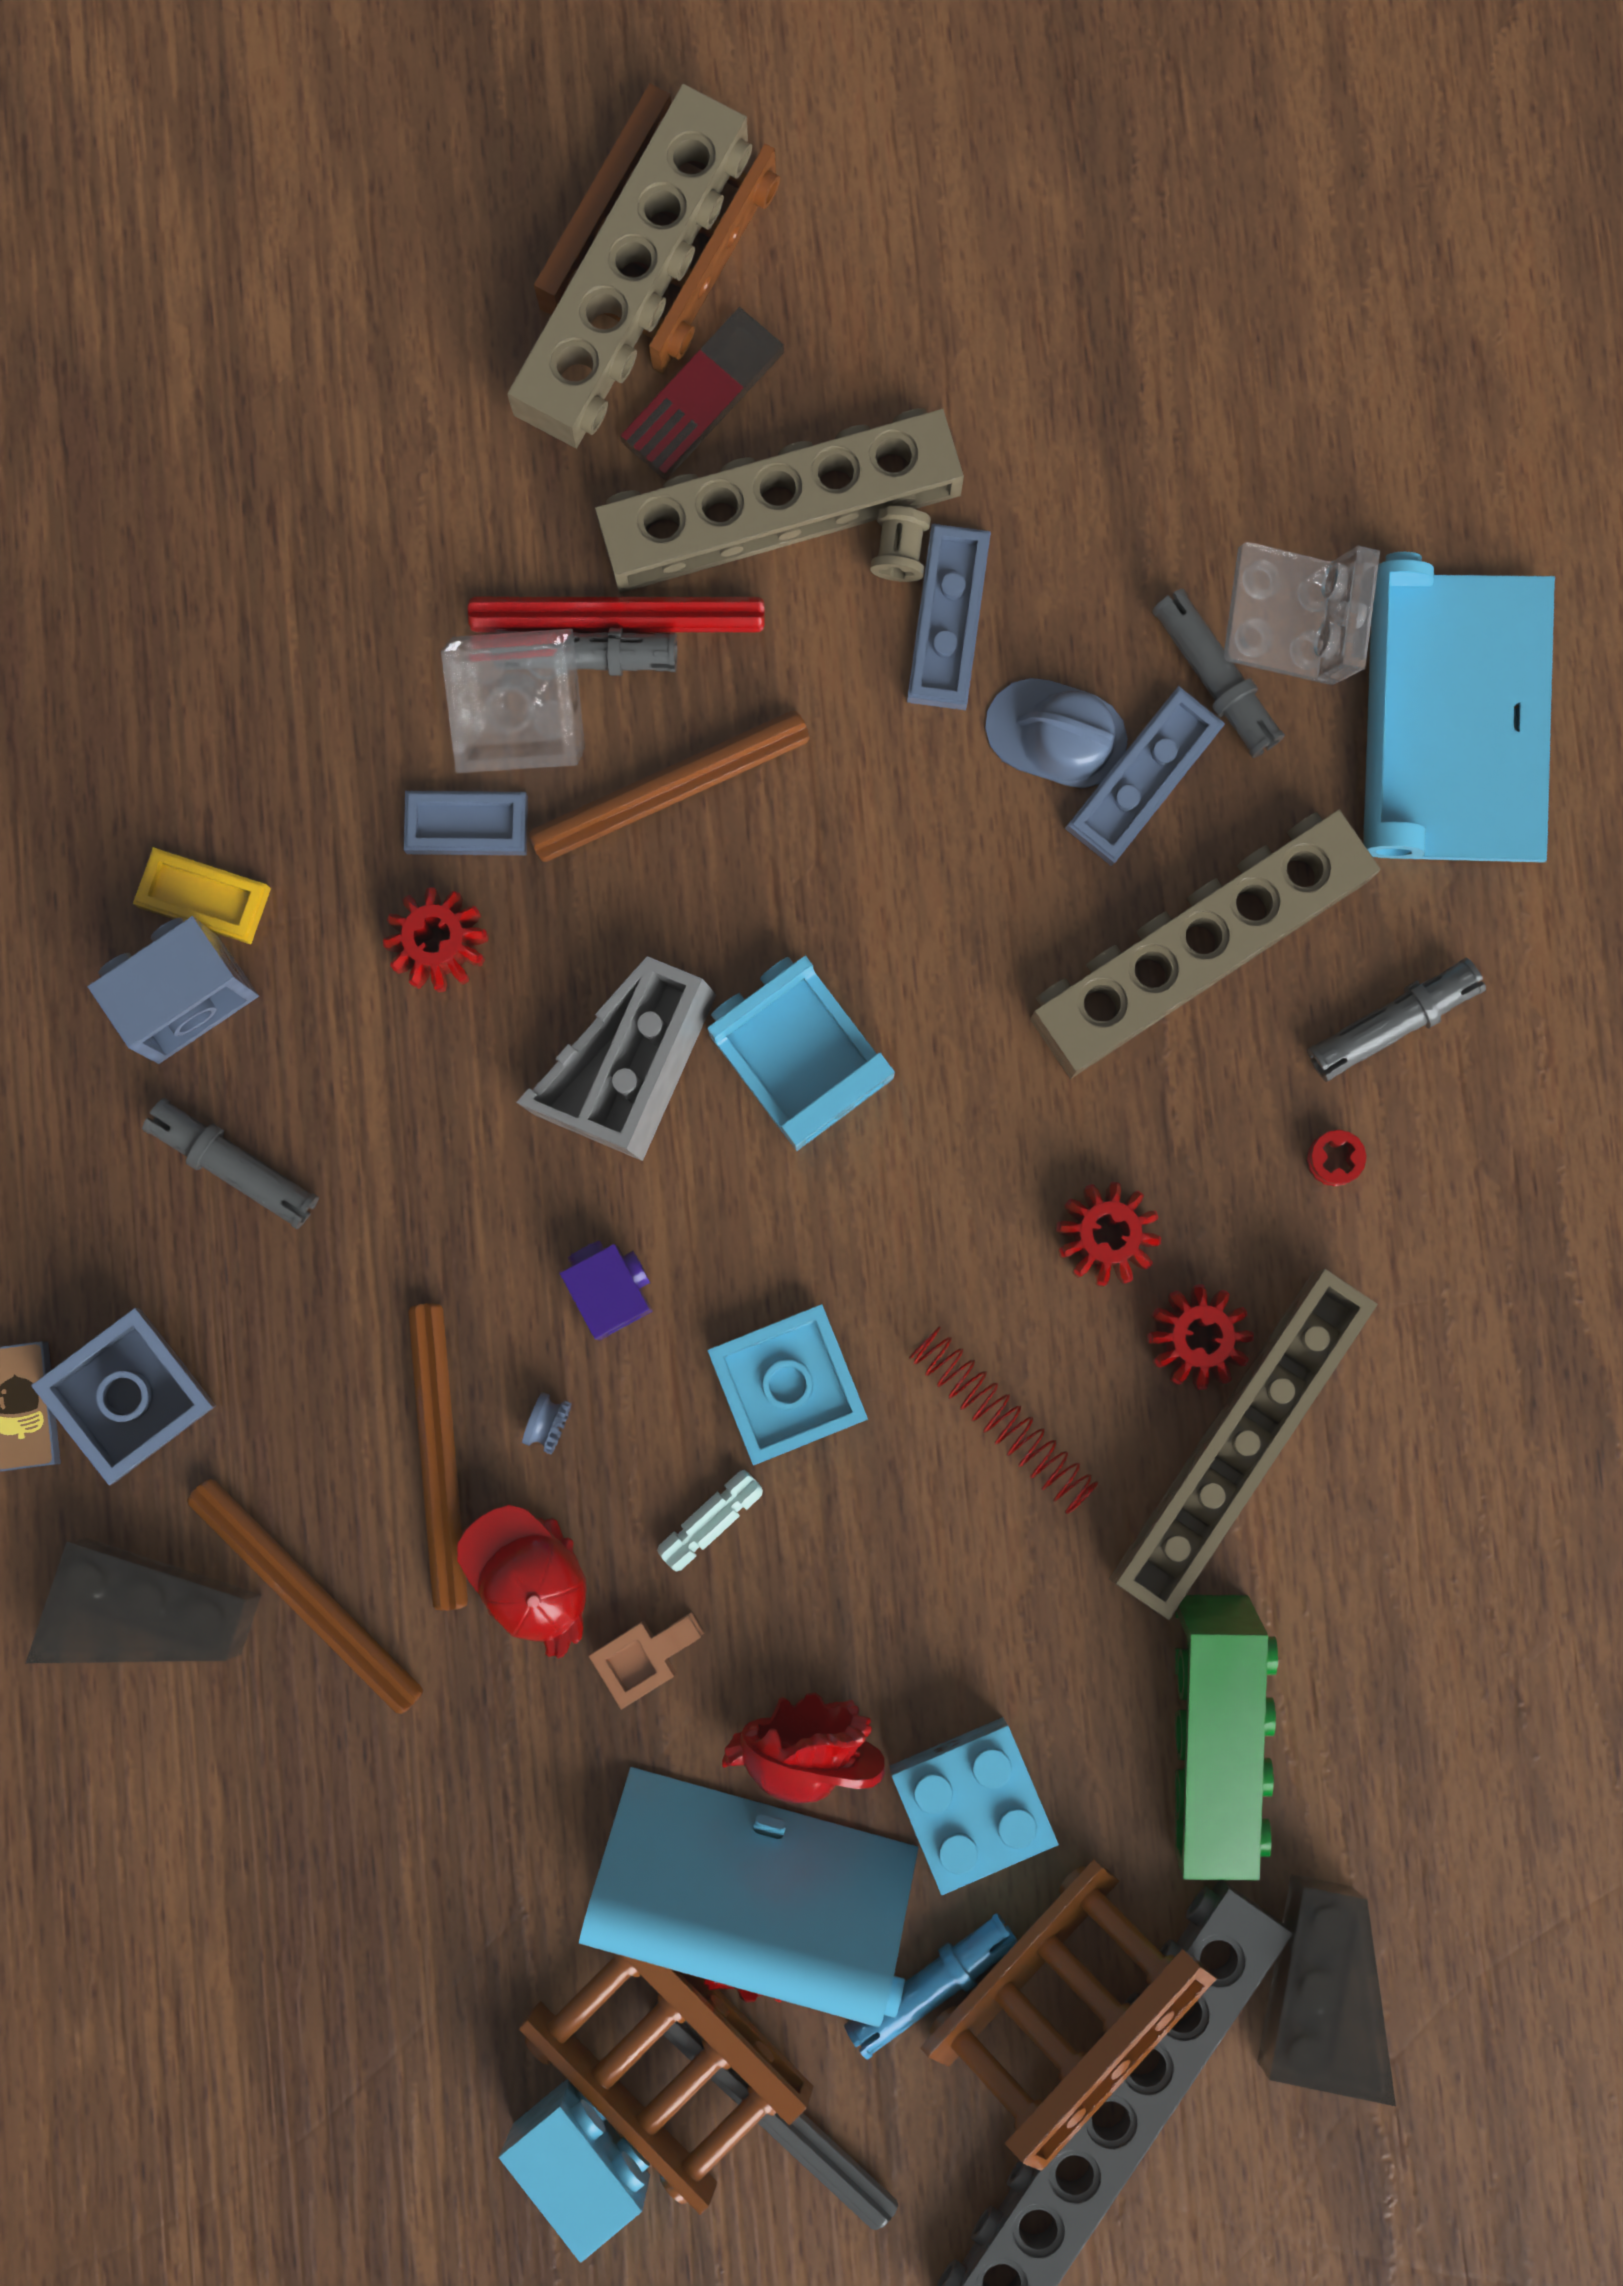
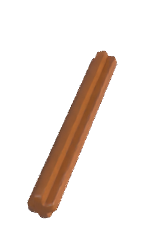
(669, 786)
(437, 1455)
(305, 1596)

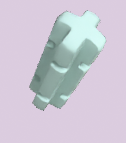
(710, 1520)

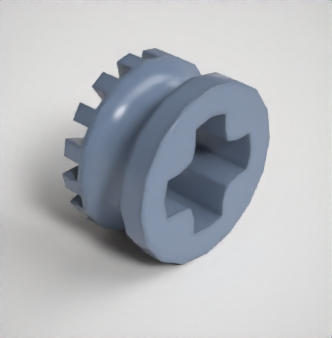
(545, 1422)

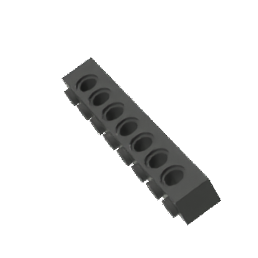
(1147, 2101)

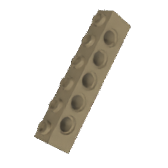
(690, 131)
(758, 526)
(1339, 868)
(1242, 1442)

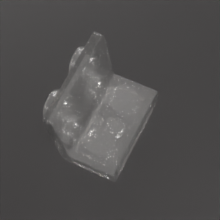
(1302, 612)

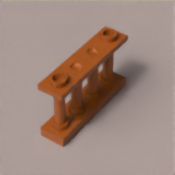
(674, 332)
(1127, 2028)
(727, 2043)

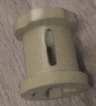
(900, 544)

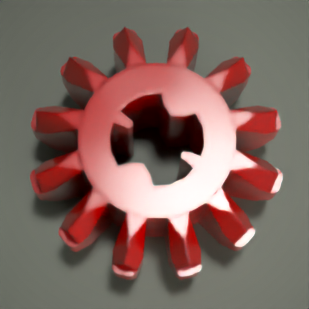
(419, 928)
(1114, 1214)
(1198, 1358)

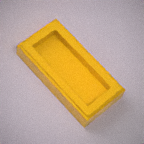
(215, 897)

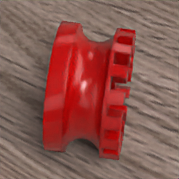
(1355, 1159)

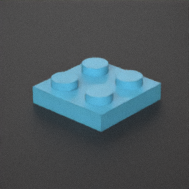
(787, 1384)

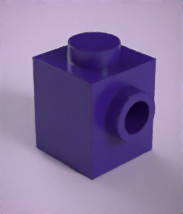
(607, 1288)

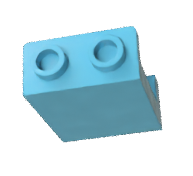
(798, 1051)

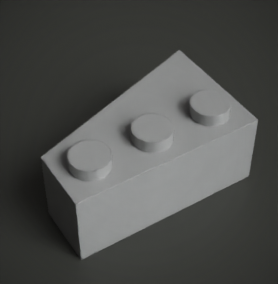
(627, 1061)

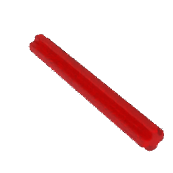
(630, 613)

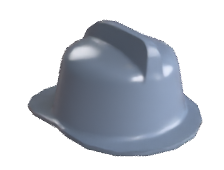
(1055, 732)

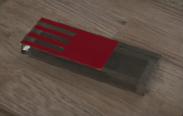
(702, 393)

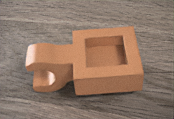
(639, 1661)

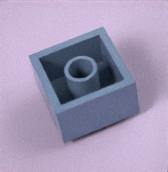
(172, 989)
(123, 1395)

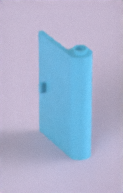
(1446, 750)
(753, 1897)

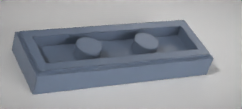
(948, 617)
(1144, 776)

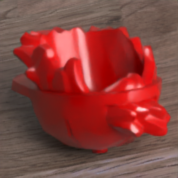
(526, 1576)
(808, 1750)

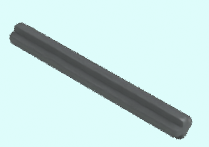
(804, 2142)

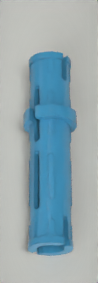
(938, 1981)

